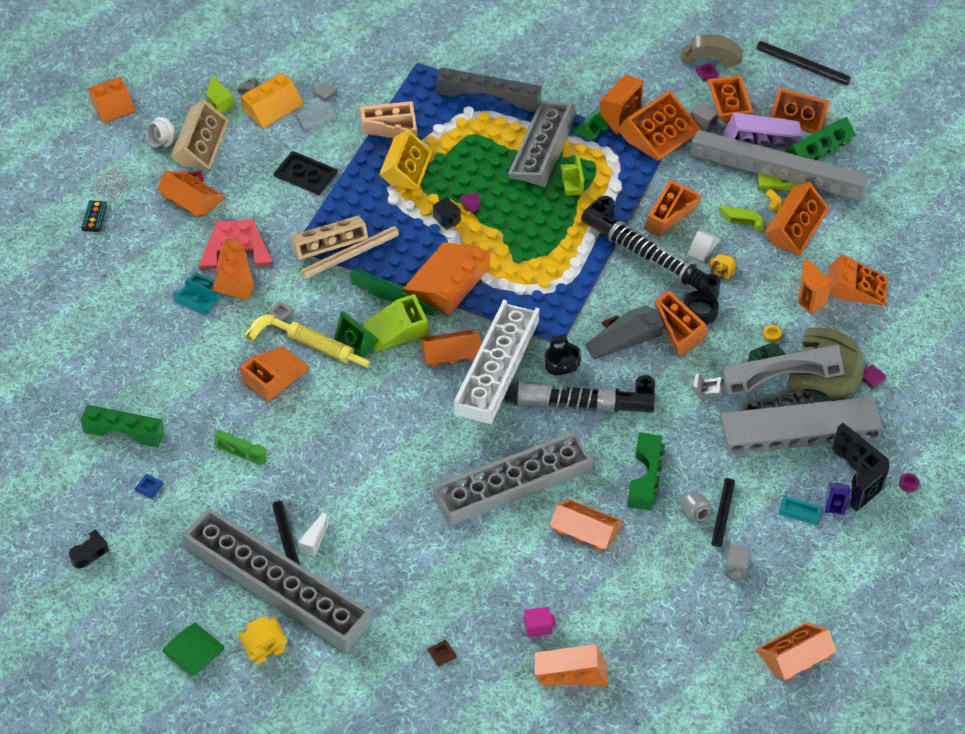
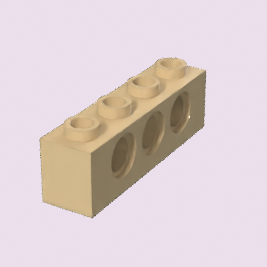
(328, 237)

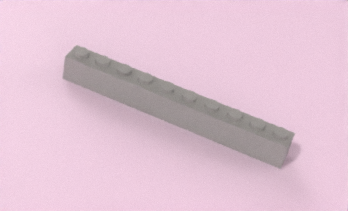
(779, 164)

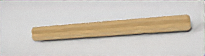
(349, 252)

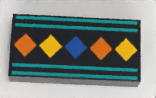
(94, 216)

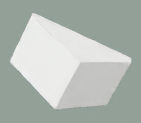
(702, 245)

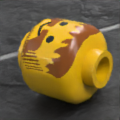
(723, 266)

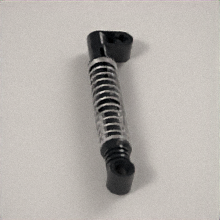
(619, 232)

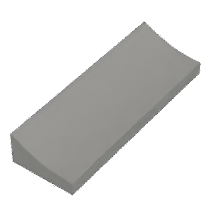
(543, 143)

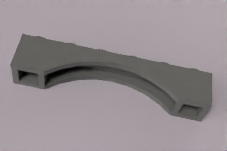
(521, 94)

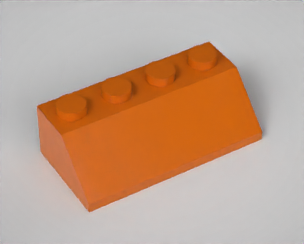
(797, 219)

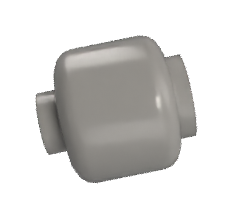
(695, 506)

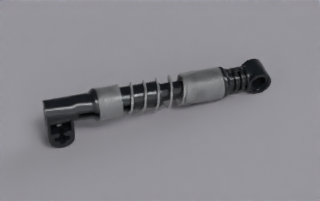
(599, 399)

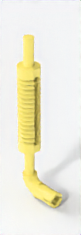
(308, 337)

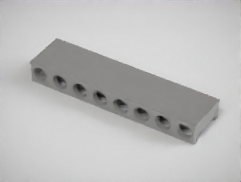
(798, 422)
(514, 480)

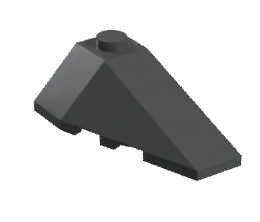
(629, 330)

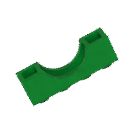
(143, 429)
(641, 490)

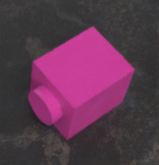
(538, 621)

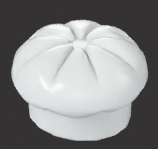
(162, 130)

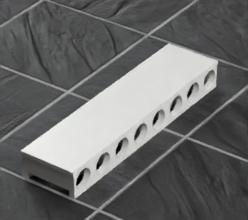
(496, 363)

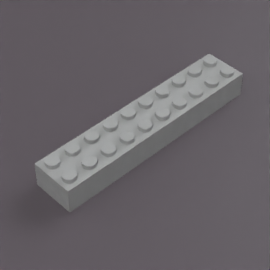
(277, 580)

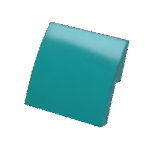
(198, 294)

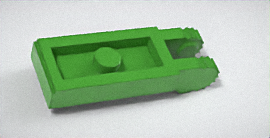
(240, 447)

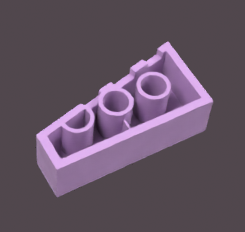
(763, 130)

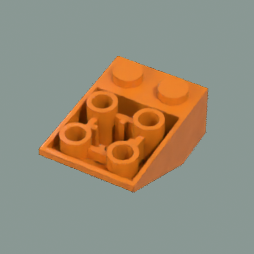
(857, 282)
(272, 372)

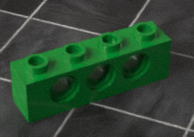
(841, 129)

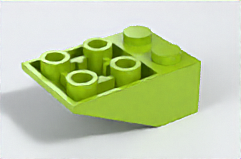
(398, 323)

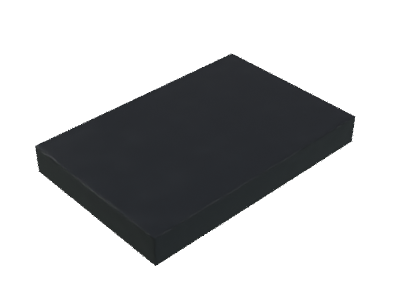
(305, 172)

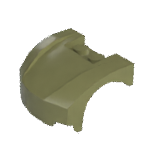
(837, 386)

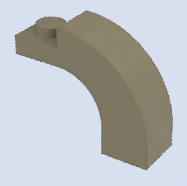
(715, 46)

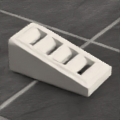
(312, 538)

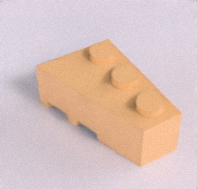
(388, 119)

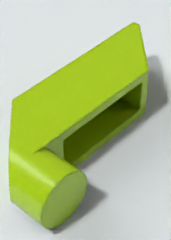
(743, 216)

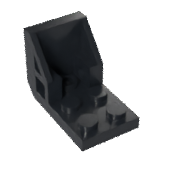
(870, 465)

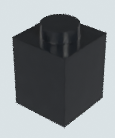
(446, 213)

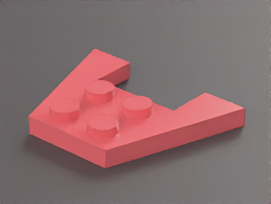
(239, 230)

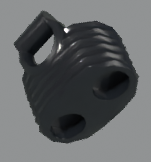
(564, 358)

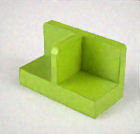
(573, 178)

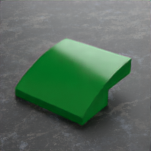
(193, 649)

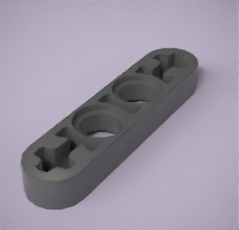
(776, 401)

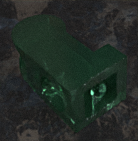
(766, 351)

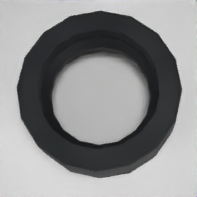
(695, 296)

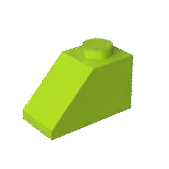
(219, 96)

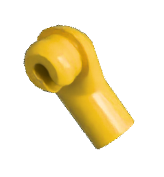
(776, 200)

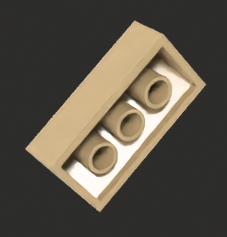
(200, 136)

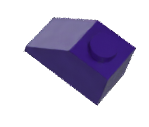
(837, 498)

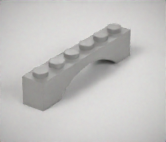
(746, 376)

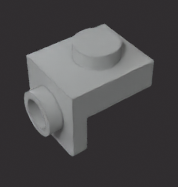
(707, 387)

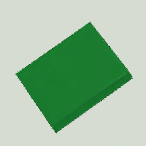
(354, 335)

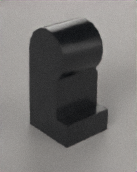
(89, 551)

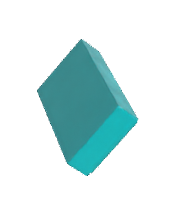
(800, 510)

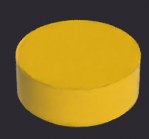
(772, 333)

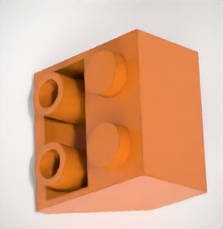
(813, 287)

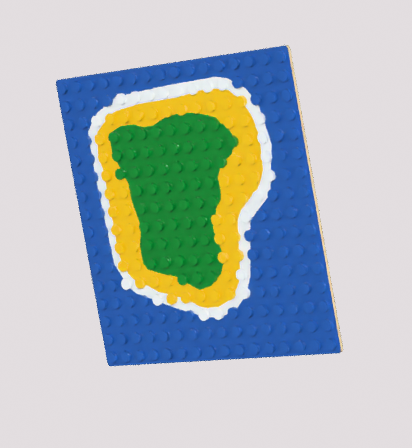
(532, 232)

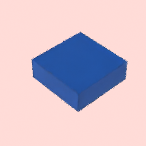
(148, 486)

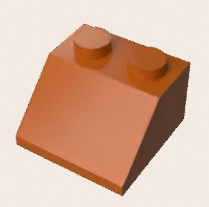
(111, 100)

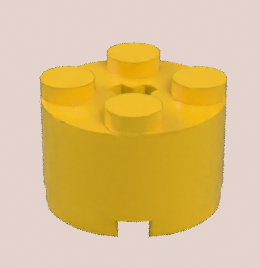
(263, 638)

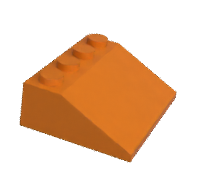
(659, 126)
(449, 275)

